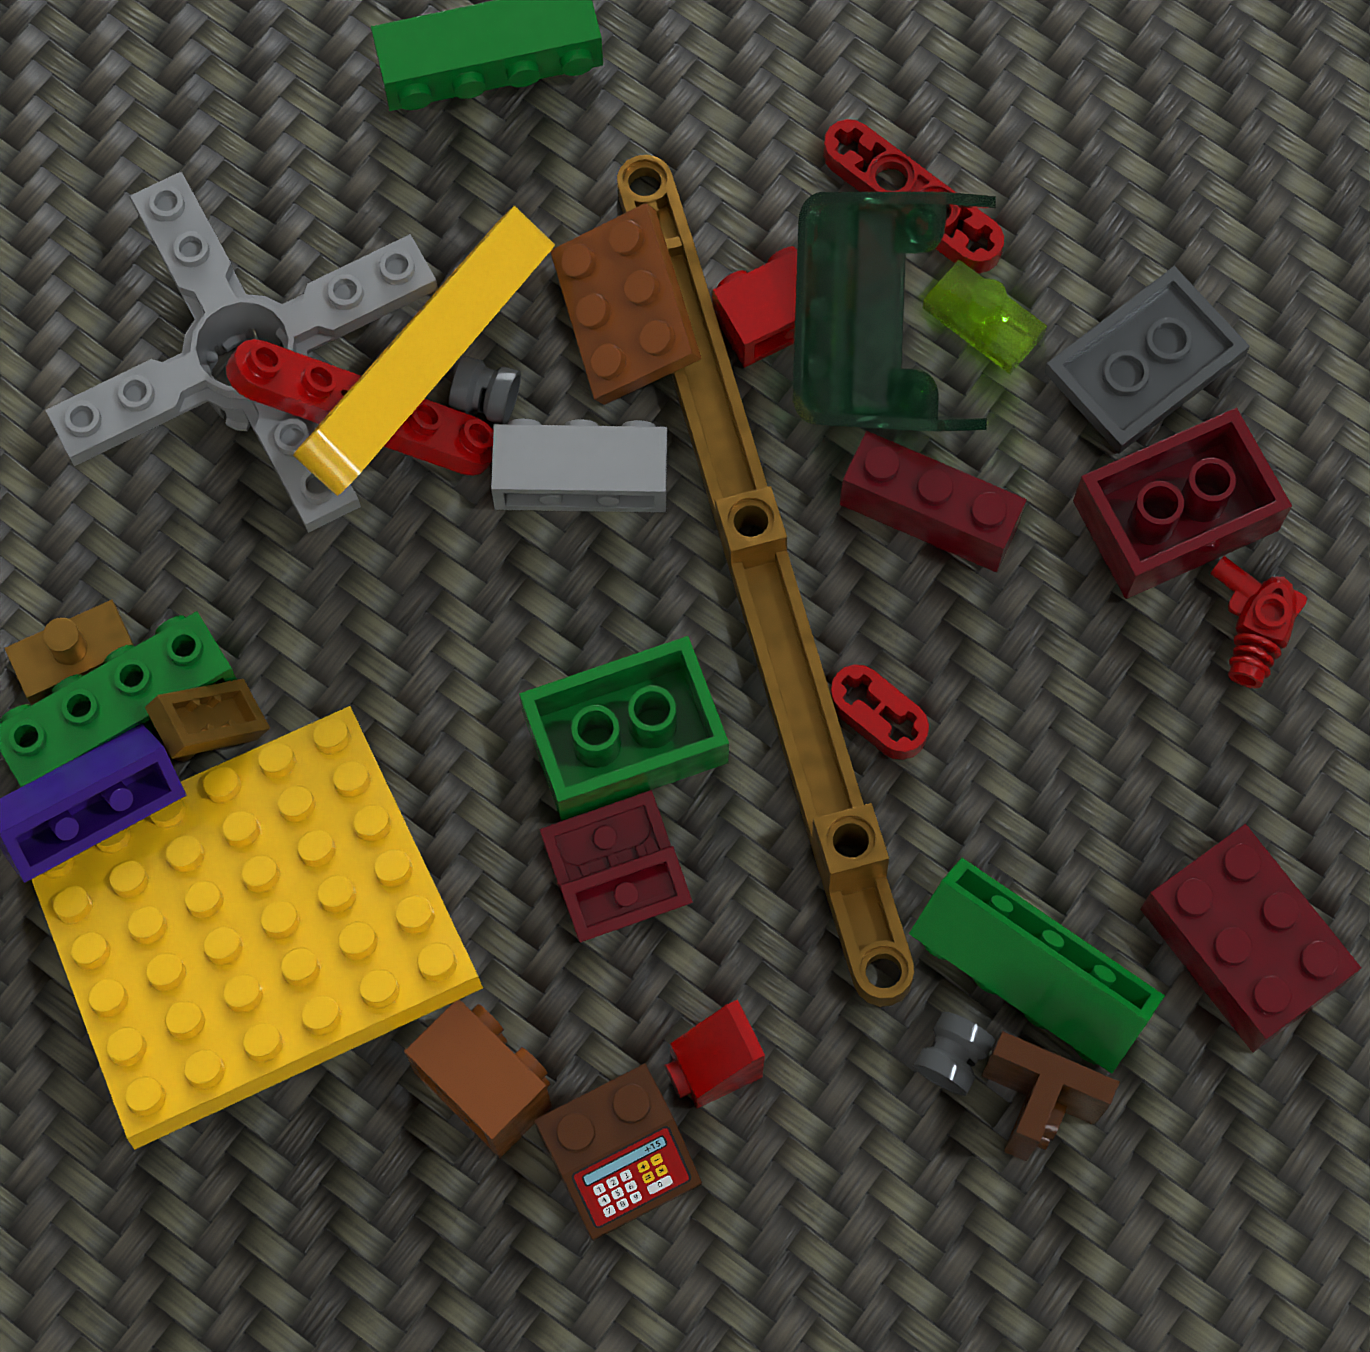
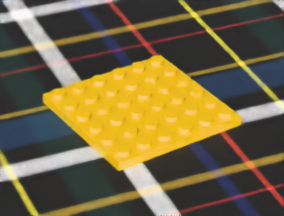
(252, 929)

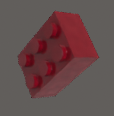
(1181, 503)
(1249, 937)

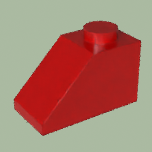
(716, 1056)

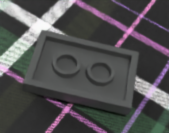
(1146, 359)

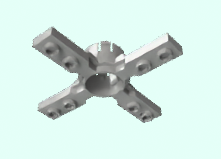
(224, 320)

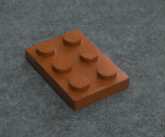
(625, 304)

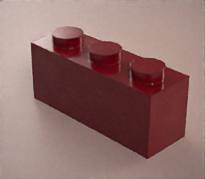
(931, 501)

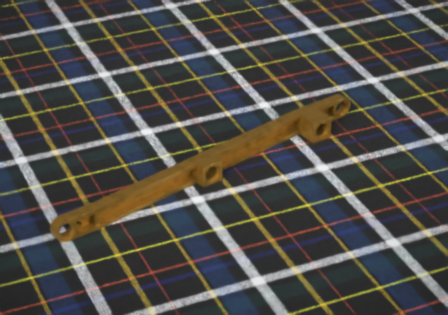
(777, 619)

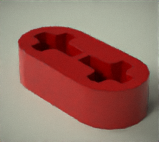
(887, 701)

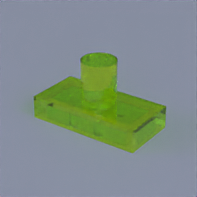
(984, 316)

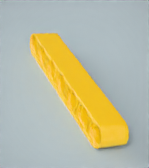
(423, 352)

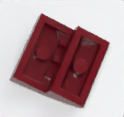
(615, 866)

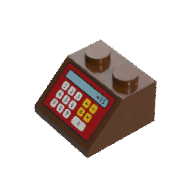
(618, 1151)

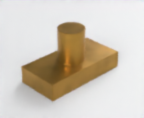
(67, 649)
(206, 718)

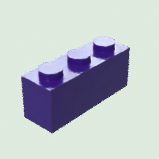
(86, 801)

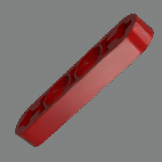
(850, 169)

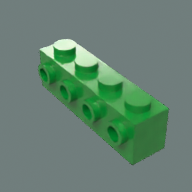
(484, 49)
(111, 698)
(1036, 965)

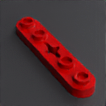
(315, 387)

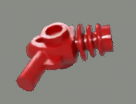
(1263, 623)

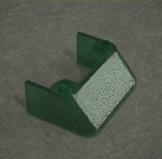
(854, 309)

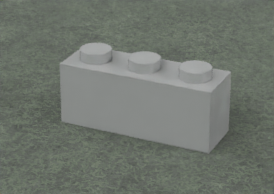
(579, 466)

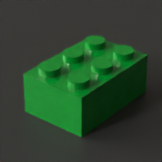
(625, 728)

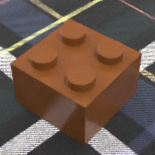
(479, 1076)

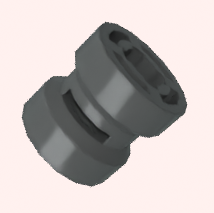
(485, 390)
(955, 1050)

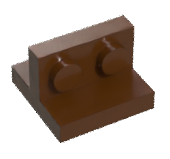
(1051, 1090)

